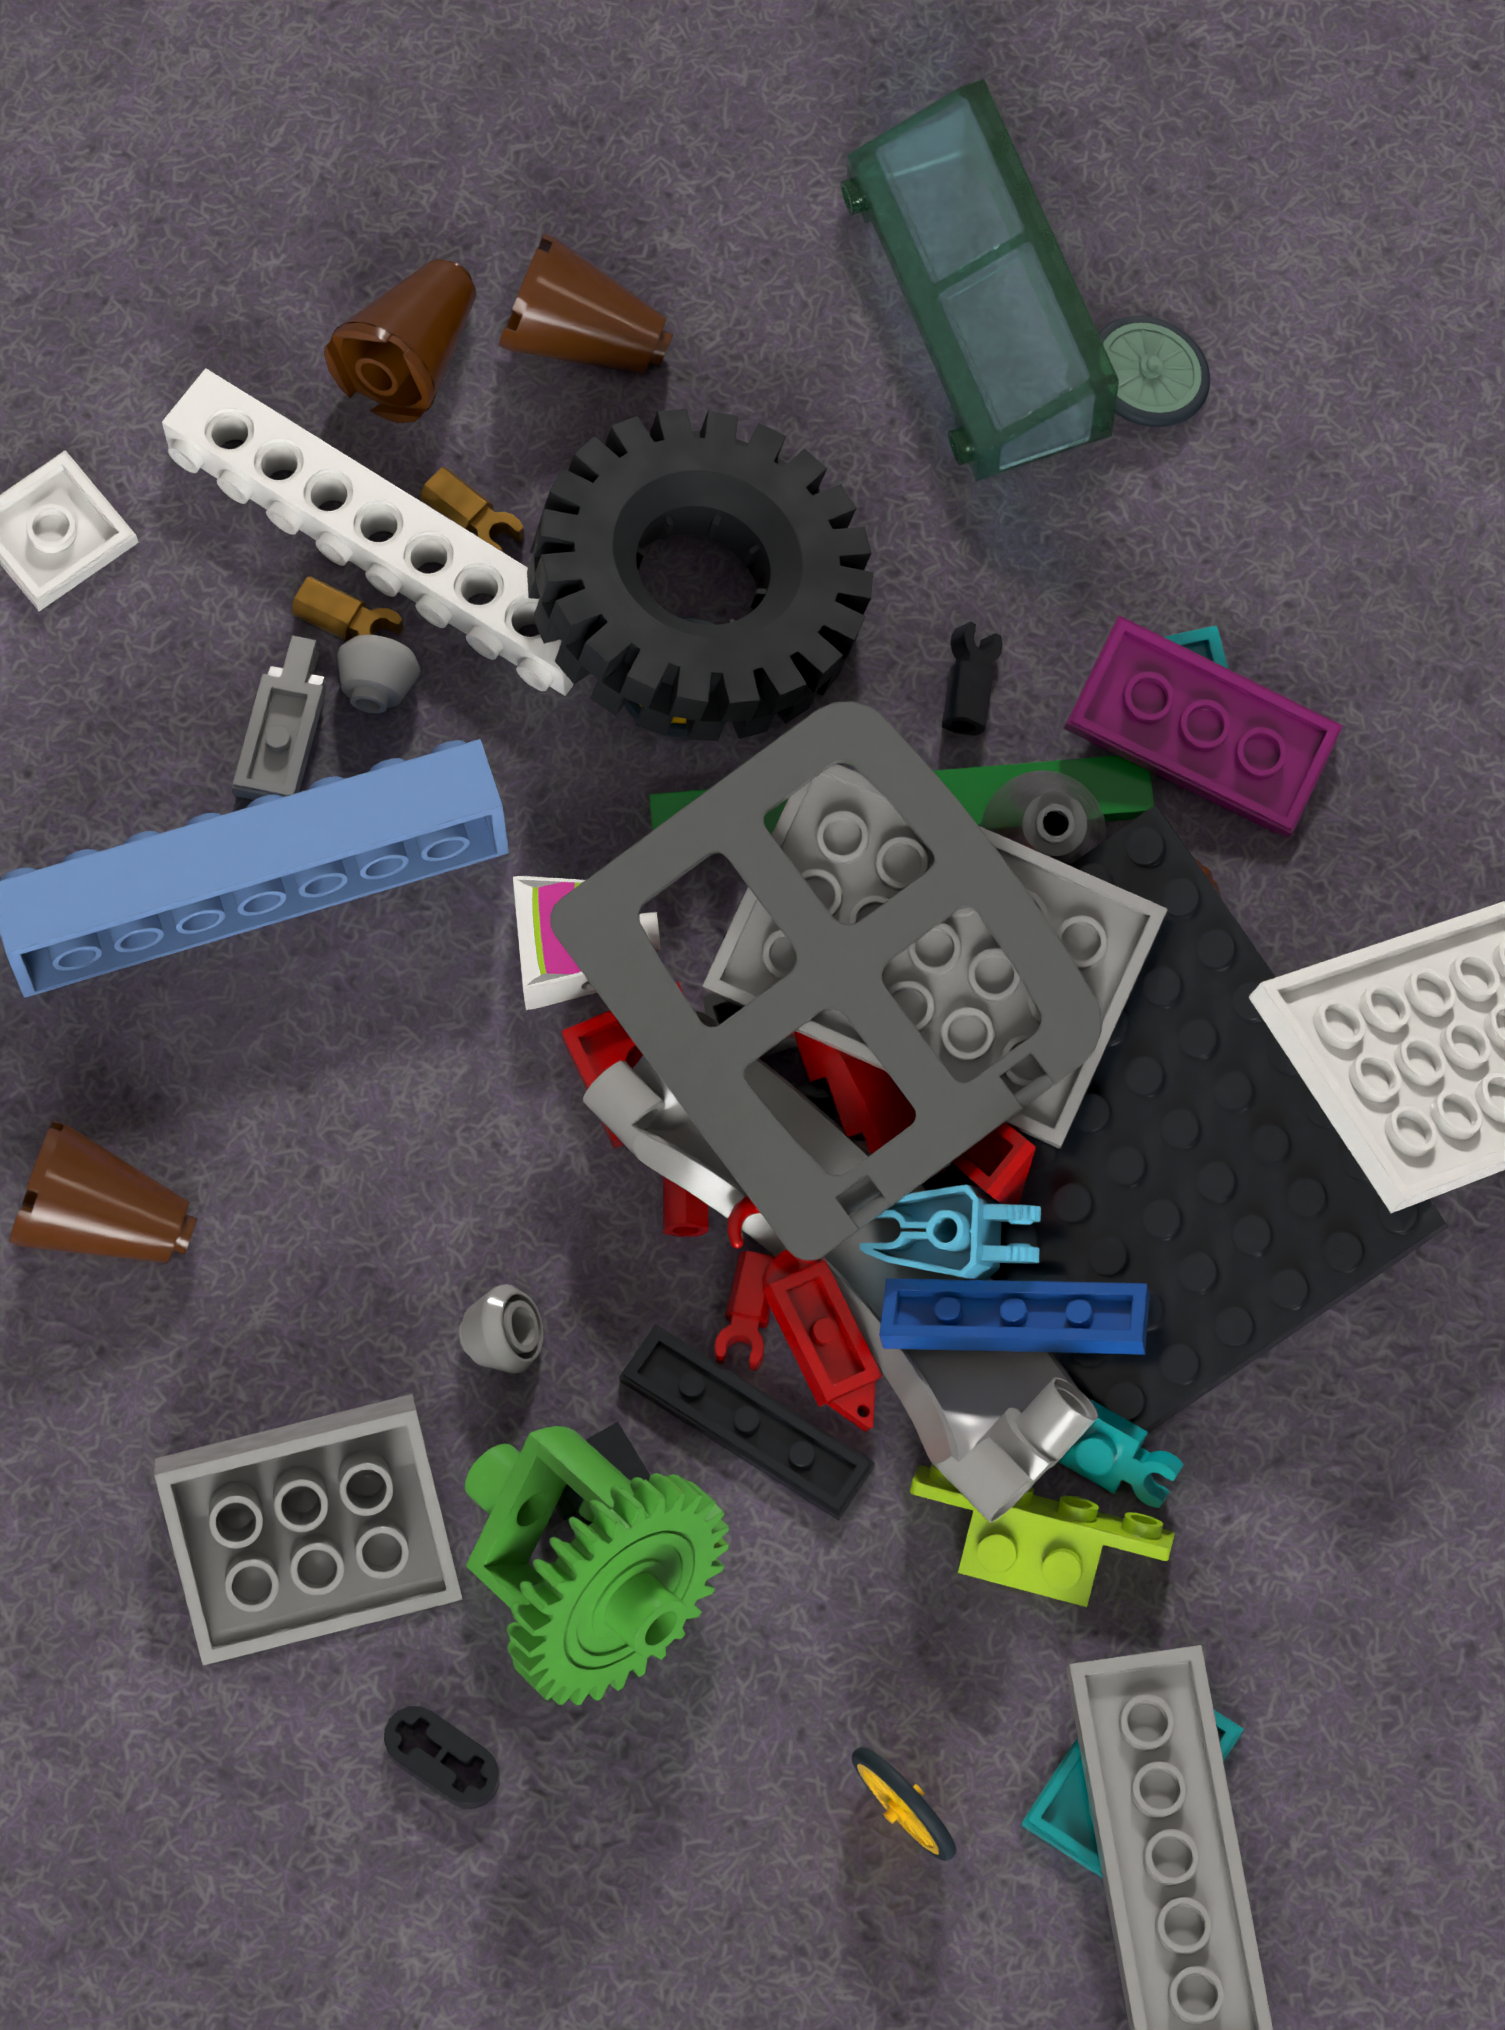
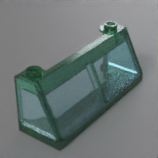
(985, 284)

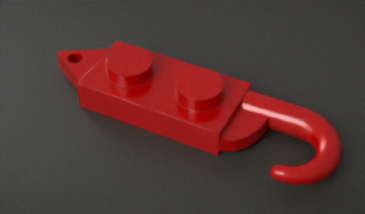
(817, 1328)

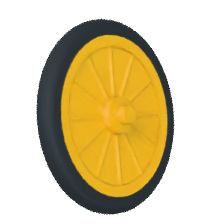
(904, 1803)

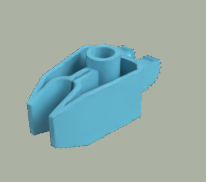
(955, 1232)

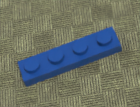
(1015, 1316)

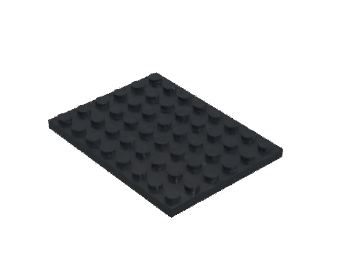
(1199, 1160)

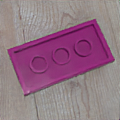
(1203, 727)

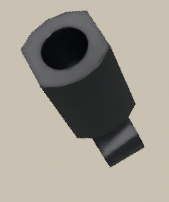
(970, 681)

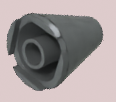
(1024, 801)

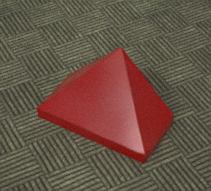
(999, 1164)

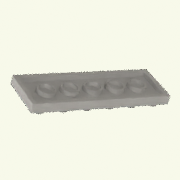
(1168, 1843)

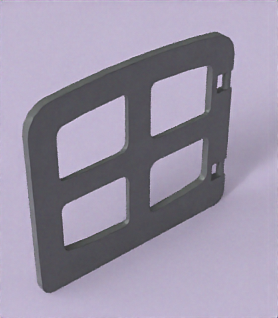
(834, 970)

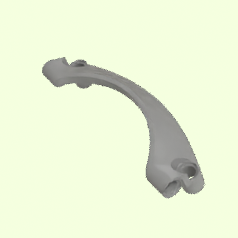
(981, 1415)

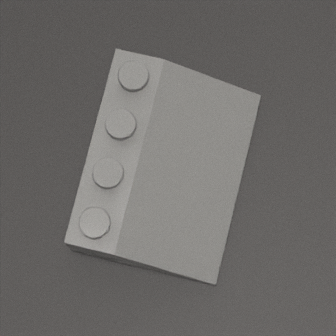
(307, 1529)

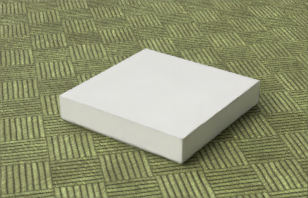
(58, 531)

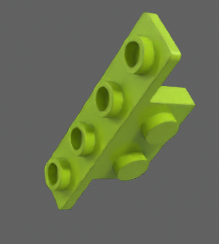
(1043, 1541)

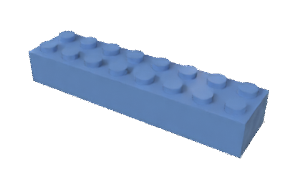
(251, 866)

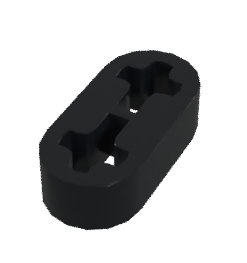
(451, 1744)

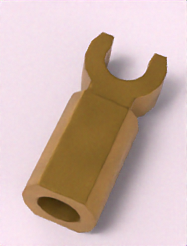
(468, 508)
(340, 612)

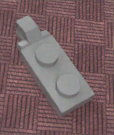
(282, 725)

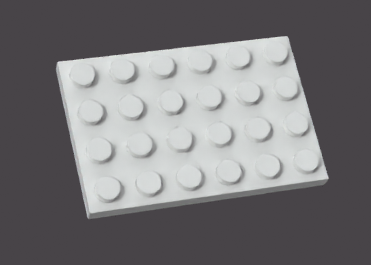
(1406, 1052)

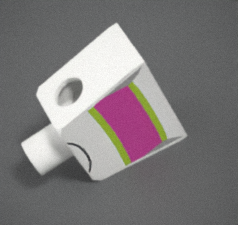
(546, 966)

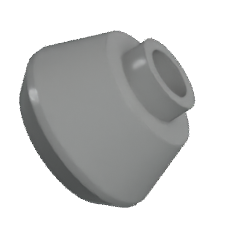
(376, 672)
(502, 1330)

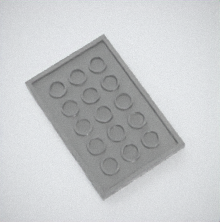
(956, 976)

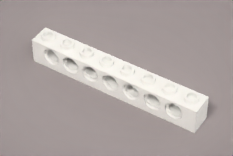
(220, 412)

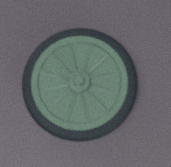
(1158, 371)

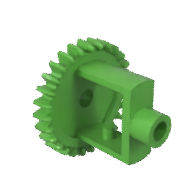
(613, 1588)

